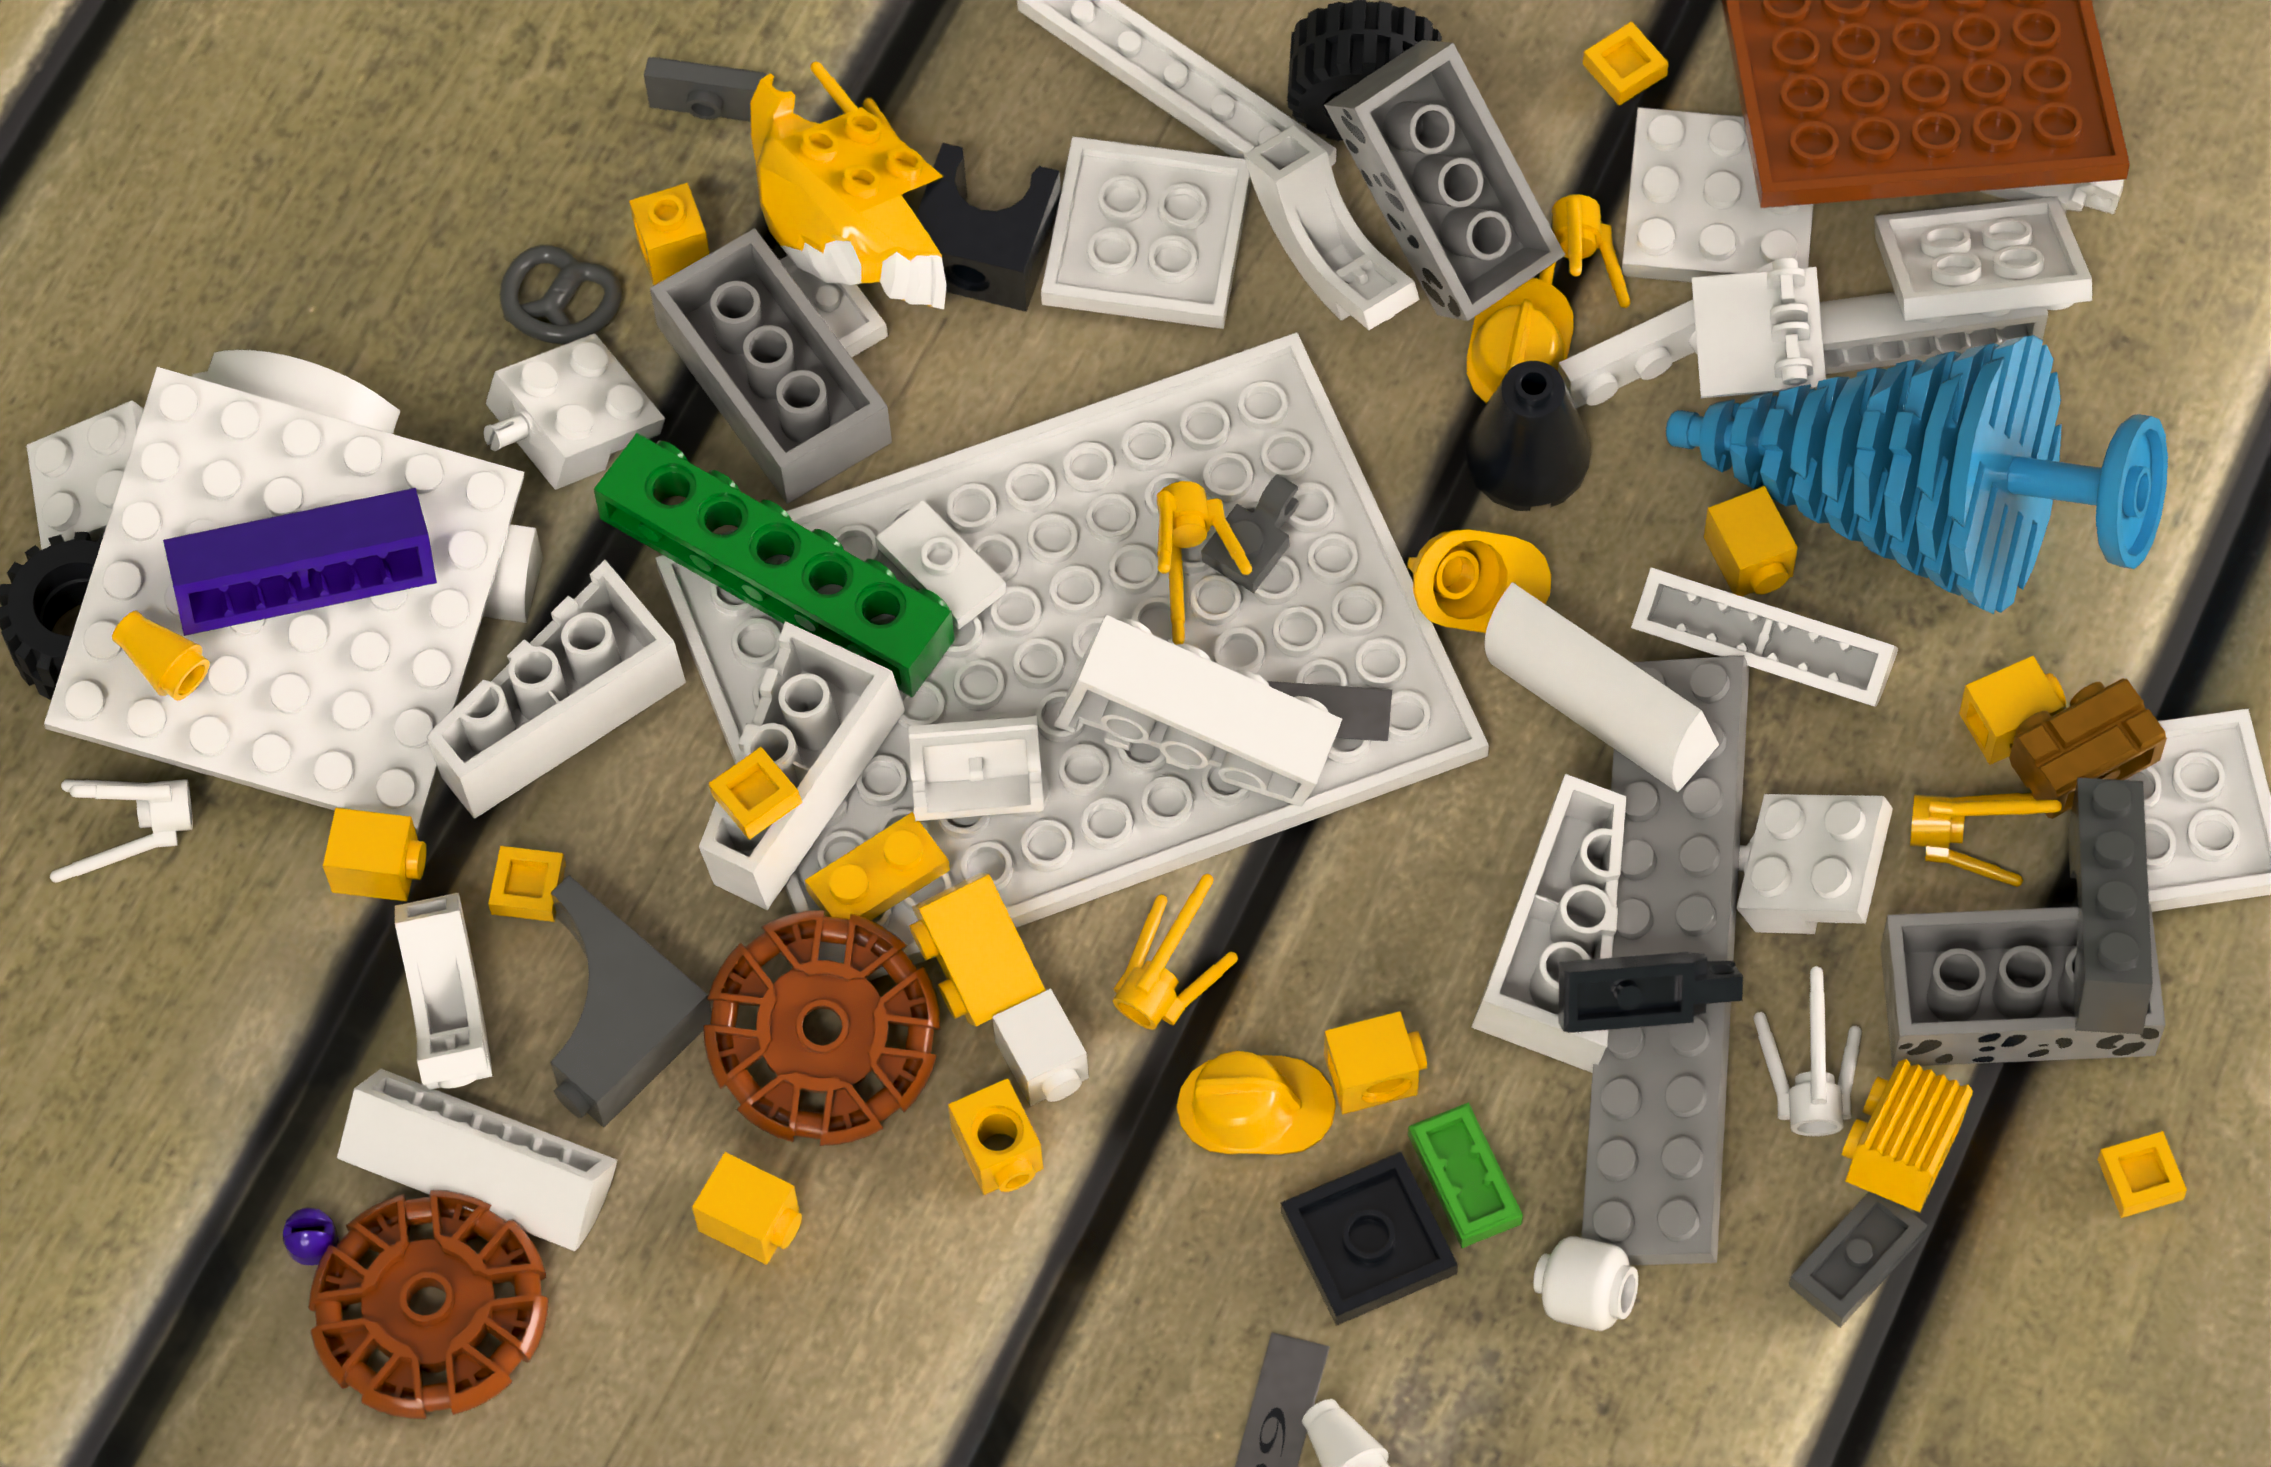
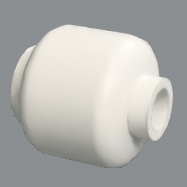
(1586, 1283)

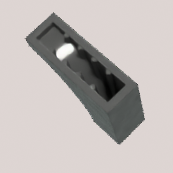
(633, 1016)

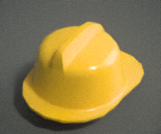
(1519, 328)
(1467, 572)
(1255, 1104)

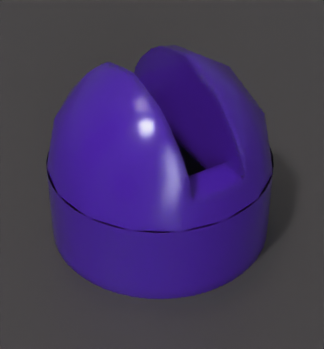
(309, 1246)

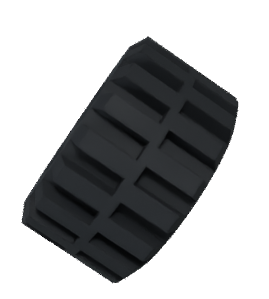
(1343, 47)
(36, 599)

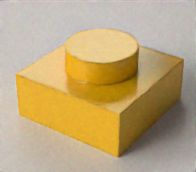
(1625, 63)
(755, 793)
(525, 883)
(2142, 1174)

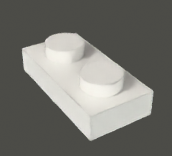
(842, 309)

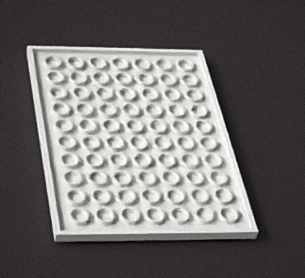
(1075, 537)

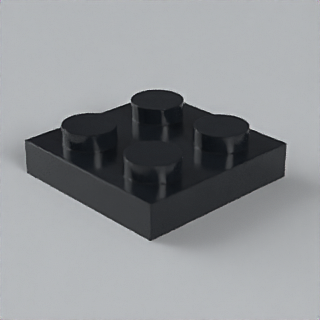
(1368, 1238)

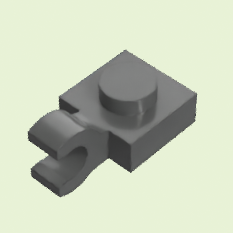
(1257, 534)

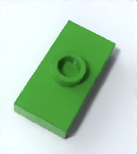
(1465, 1175)

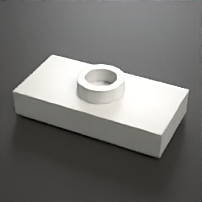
(941, 562)

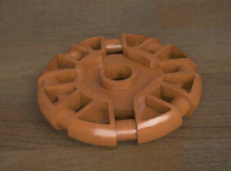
(827, 1067)
(434, 1340)

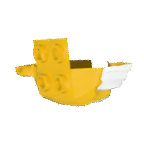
(839, 201)

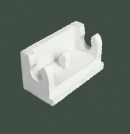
(976, 768)

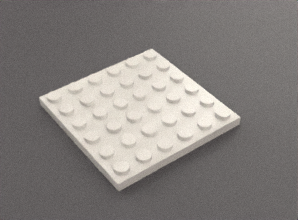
(307, 700)

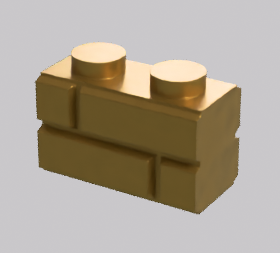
(2097, 737)

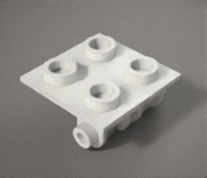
(1758, 330)

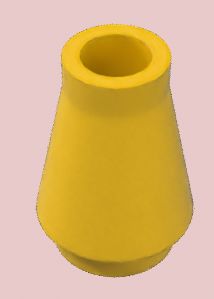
(163, 657)

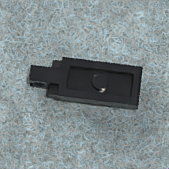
(1642, 990)

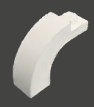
(1320, 234)
(301, 385)
(443, 992)

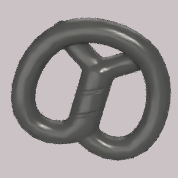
(557, 296)

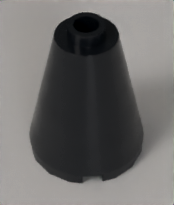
(1529, 440)

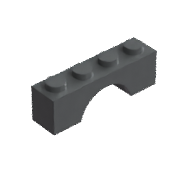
(2113, 906)

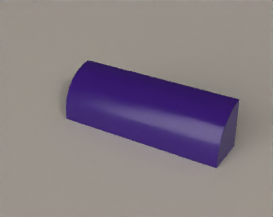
(300, 561)

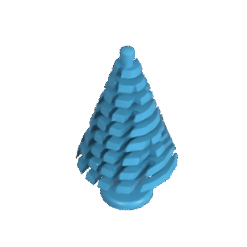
(1940, 464)

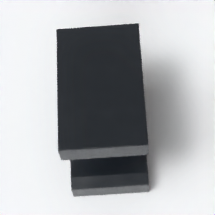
(989, 251)

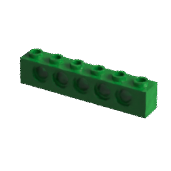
(650, 472)

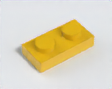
(879, 872)

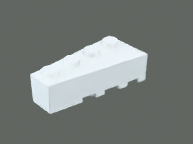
(558, 694)
(1198, 712)
(821, 725)
(1559, 917)

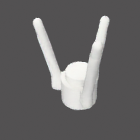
(160, 805)
(1815, 1102)

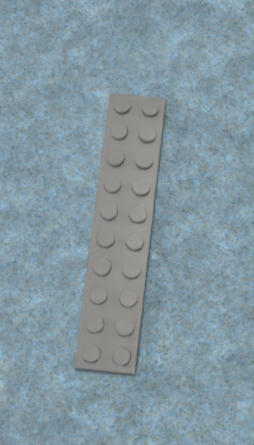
(1665, 1086)

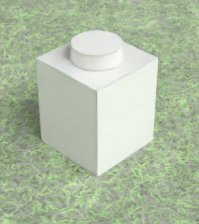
(1041, 1048)

